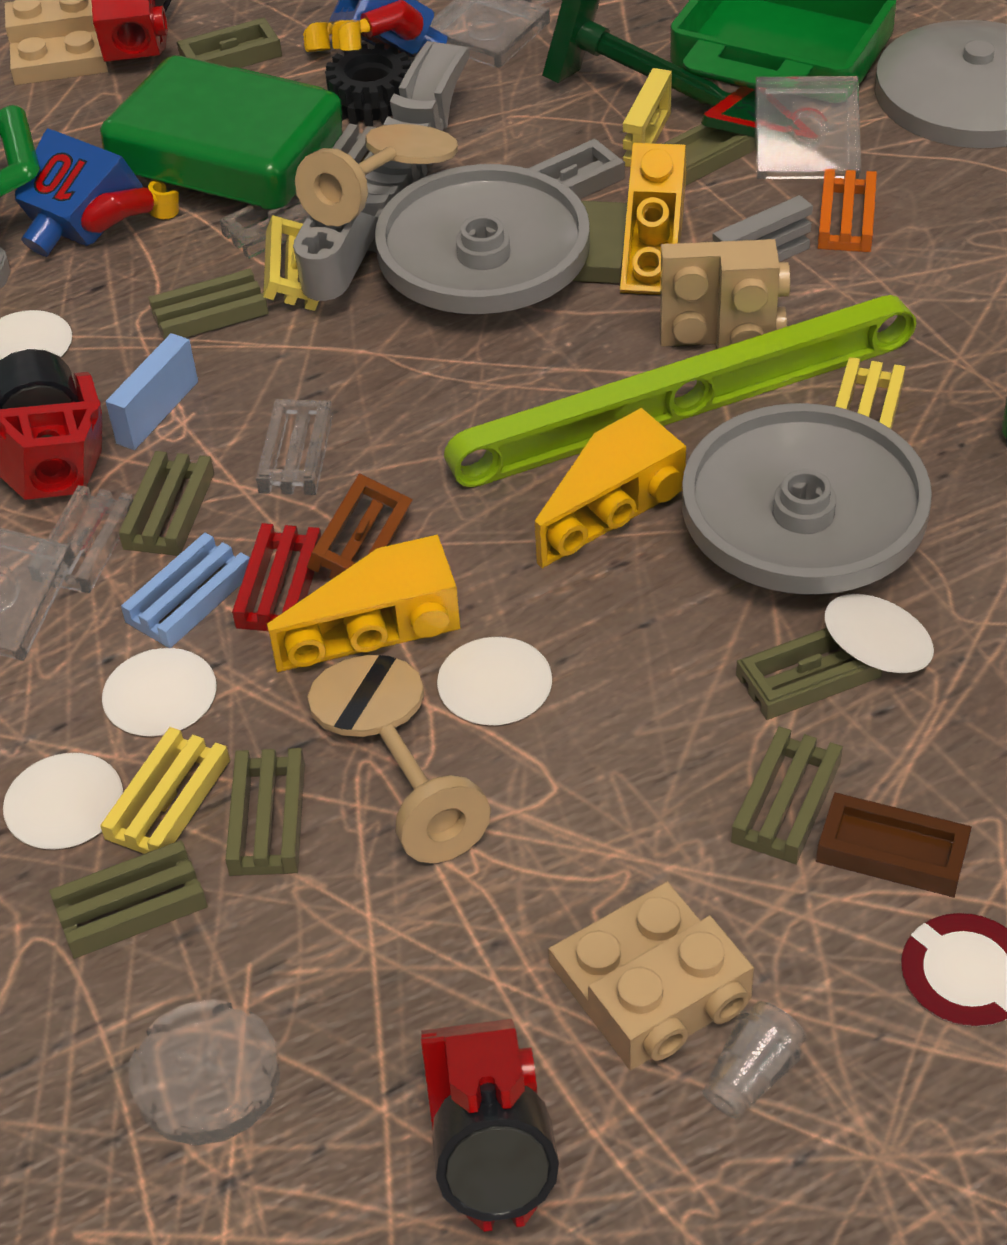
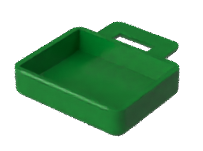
(780, 38)
(222, 130)

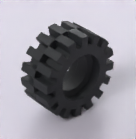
(367, 81)

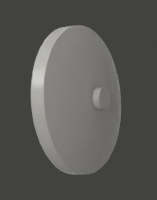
(948, 83)
(482, 238)
(806, 498)

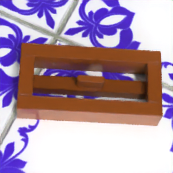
(381, 496)

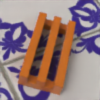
(849, 187)

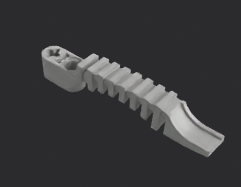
(332, 254)

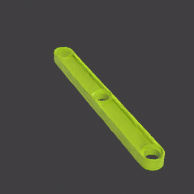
(722, 378)

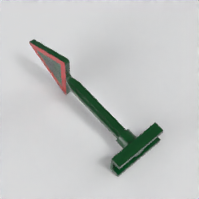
(579, 33)

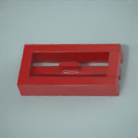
(285, 544)

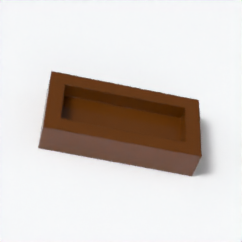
(893, 844)

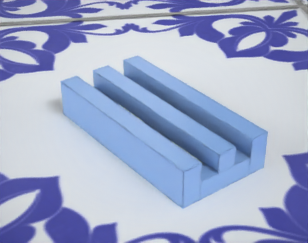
(180, 584)

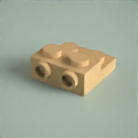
(52, 40)
(721, 292)
(653, 975)

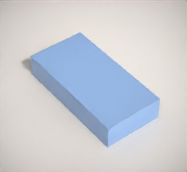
(152, 391)

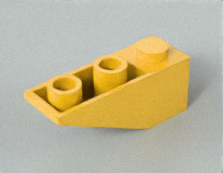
(652, 213)
(612, 481)
(376, 603)

